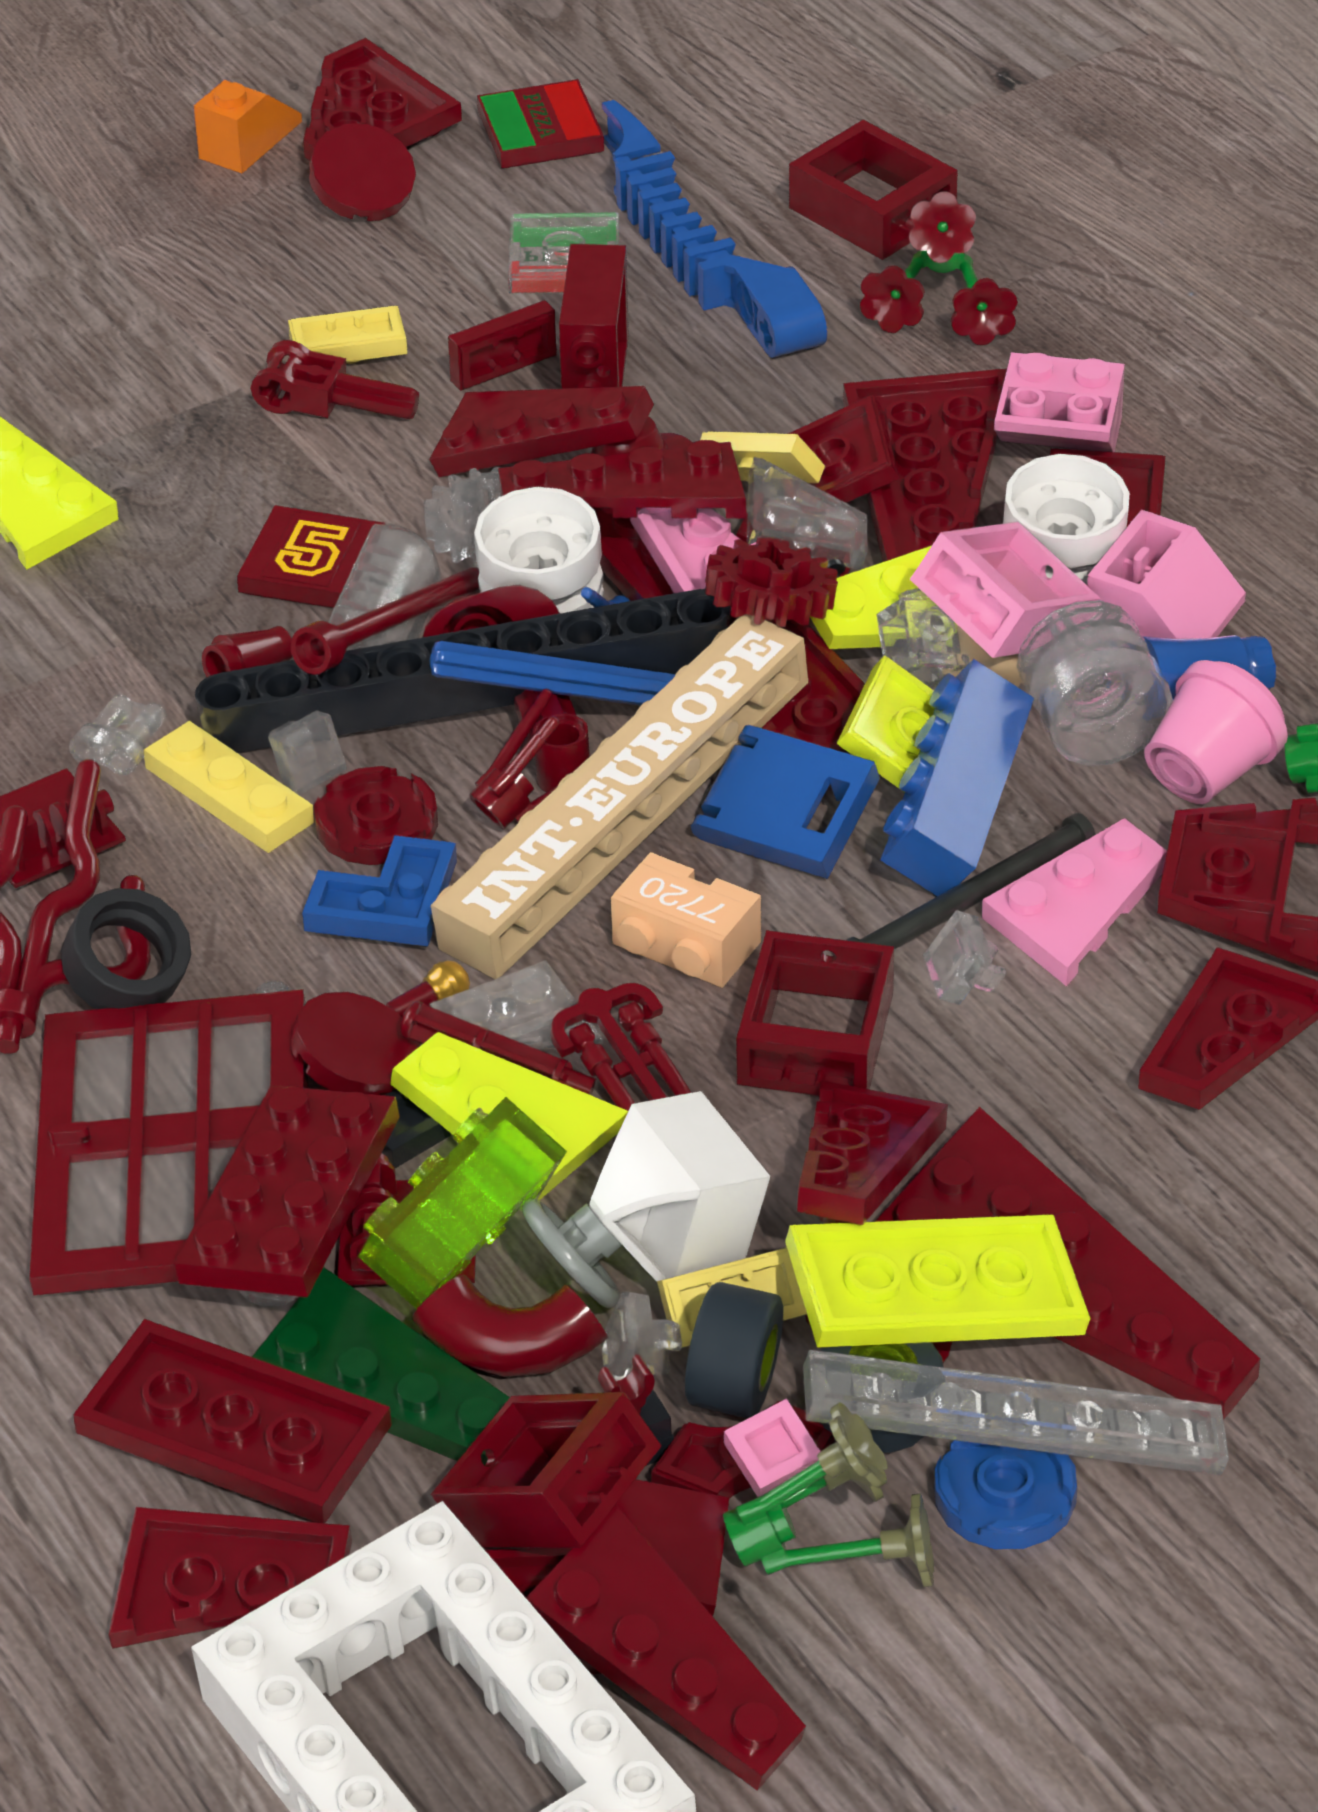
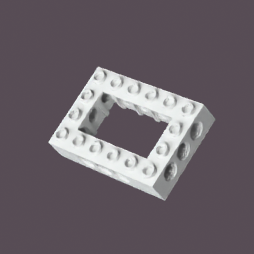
(275, 1663)

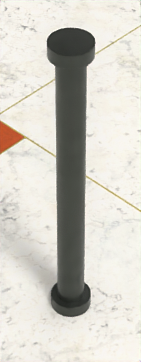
(972, 891)

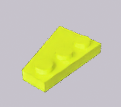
(456, 1079)

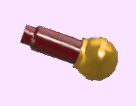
(441, 982)

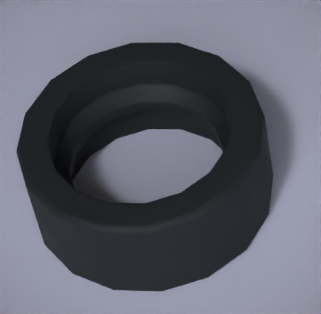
(142, 914)

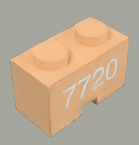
(684, 921)

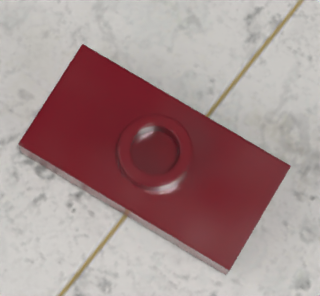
(502, 345)

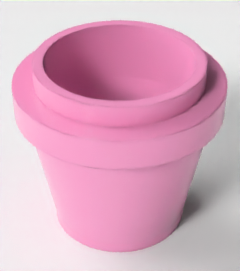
(1215, 731)

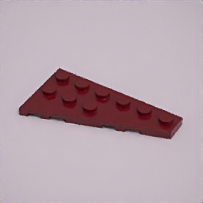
(941, 450)

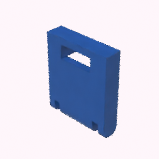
(771, 794)

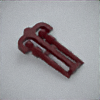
(595, 1007)

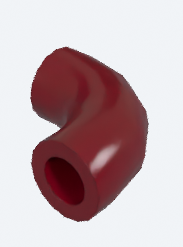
(507, 1338)

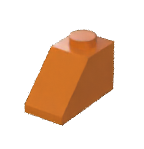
(240, 125)

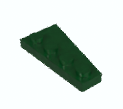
(371, 1353)

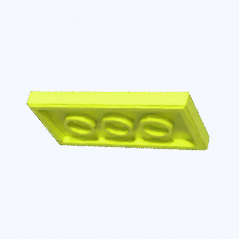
(936, 1280)

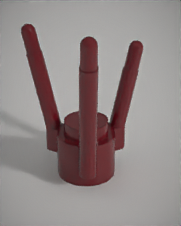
(503, 788)

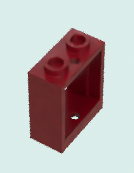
(872, 225)
(594, 317)
(803, 1057)
(548, 1470)

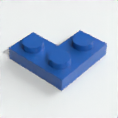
(387, 906)

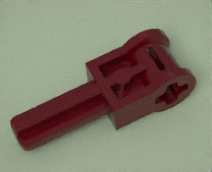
(319, 382)

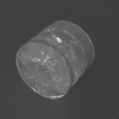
(1093, 682)

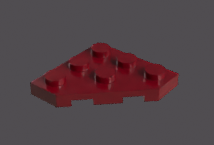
(378, 90)

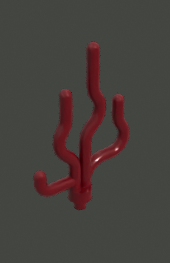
(29, 977)

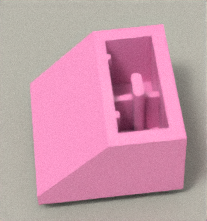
(1061, 402)
(1167, 580)

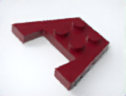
(1233, 874)

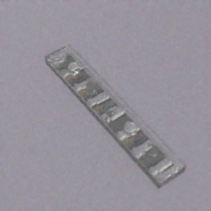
(1017, 1412)

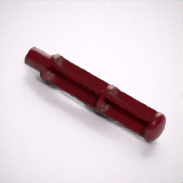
(423, 1022)

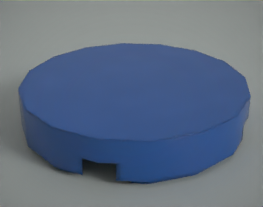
(1004, 1494)

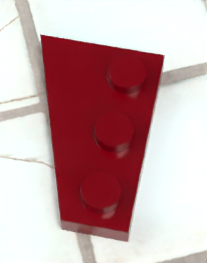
(1227, 1027)

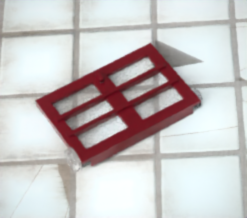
(142, 1126)

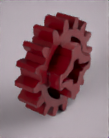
(771, 582)

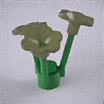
(764, 1525)

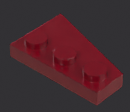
(211, 1569)

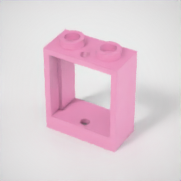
(997, 583)

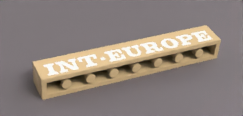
(618, 796)

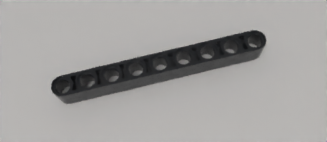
(395, 681)

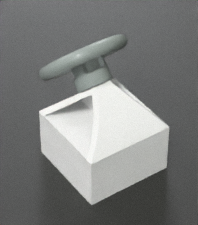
(670, 1192)

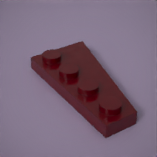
(533, 424)
(644, 478)
(863, 1149)
(659, 1644)

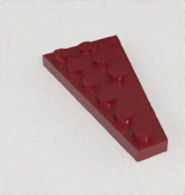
(1135, 1309)

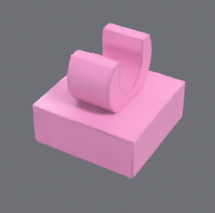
(771, 1447)

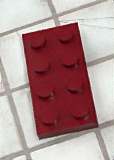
(287, 1191)
(233, 1421)

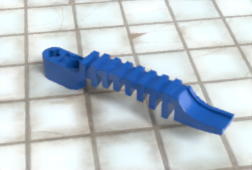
(766, 296)

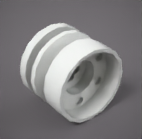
(1070, 507)
(542, 543)

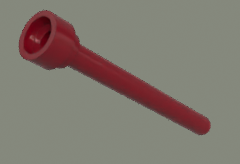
(324, 644)

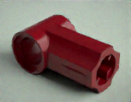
(567, 744)

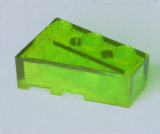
(460, 1201)

